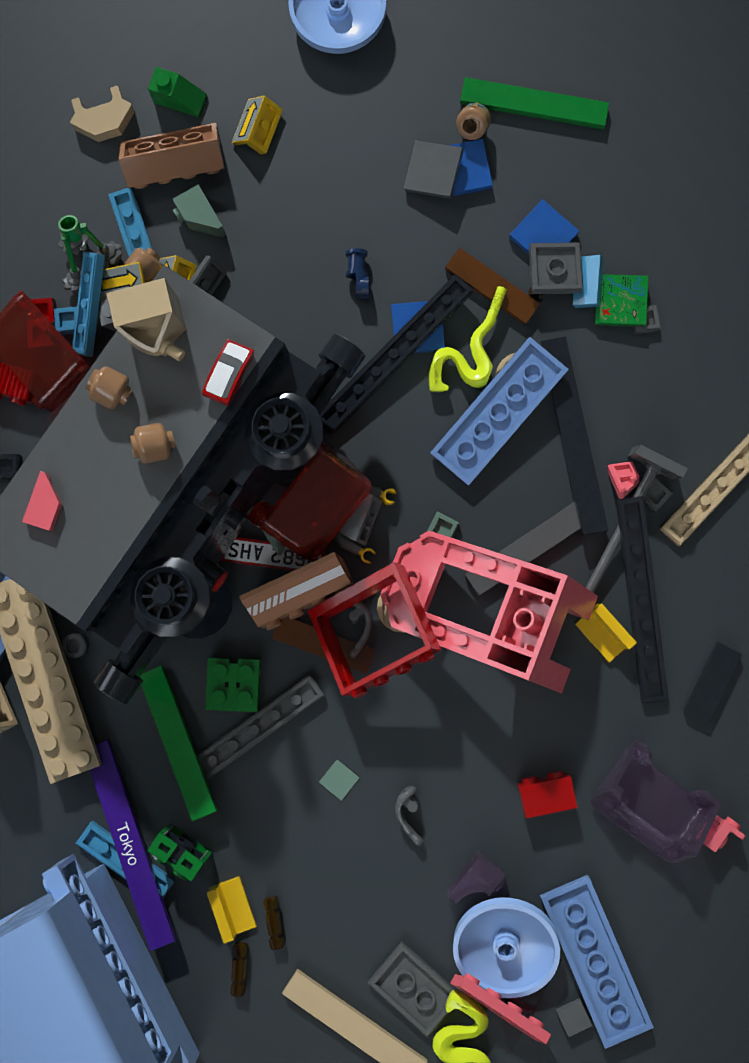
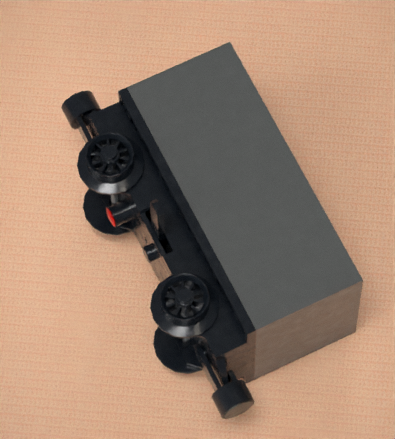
(146, 540)

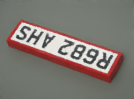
(263, 555)

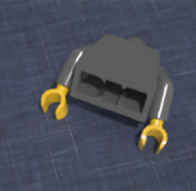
(360, 524)

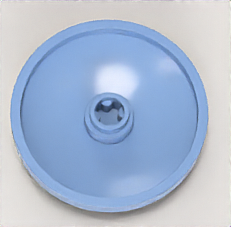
(337, 24)
(507, 946)

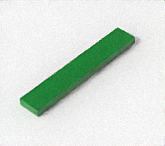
(535, 103)
(178, 743)

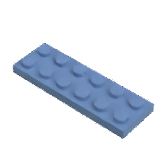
(499, 411)
(596, 961)

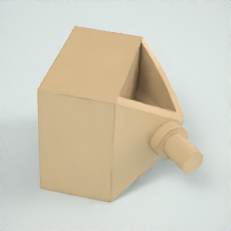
(149, 317)

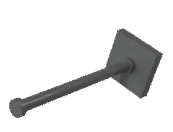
(655, 464)

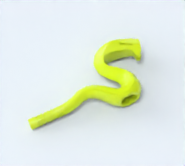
(474, 378)
(447, 1035)

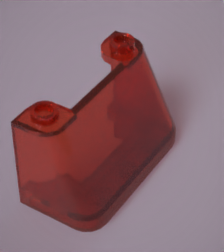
(39, 353)
(314, 504)

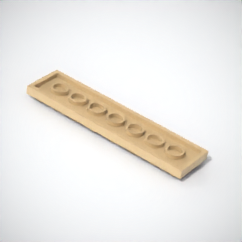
(45, 684)

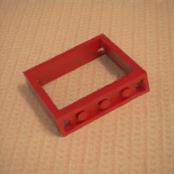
(354, 594)

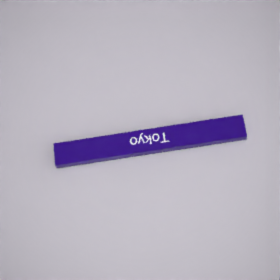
(131, 850)

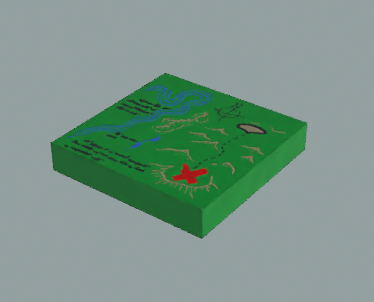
(622, 301)

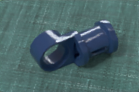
(357, 271)

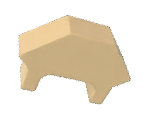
(103, 120)

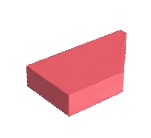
(623, 477)
(43, 504)

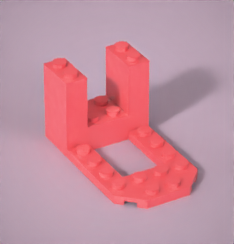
(526, 621)

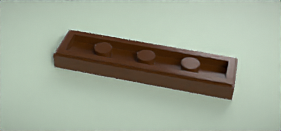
(486, 281)
(305, 638)

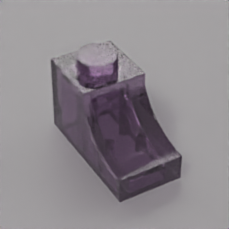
(478, 876)

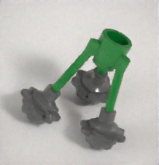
(74, 241)

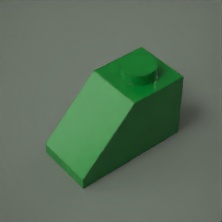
(176, 92)

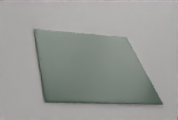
(339, 780)

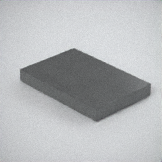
(412, 988)

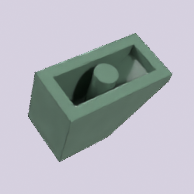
(197, 212)

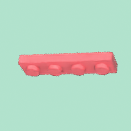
(509, 1012)

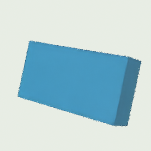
(591, 280)

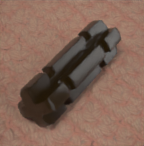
(273, 922)
(239, 968)

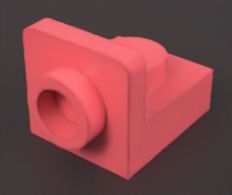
(718, 833)

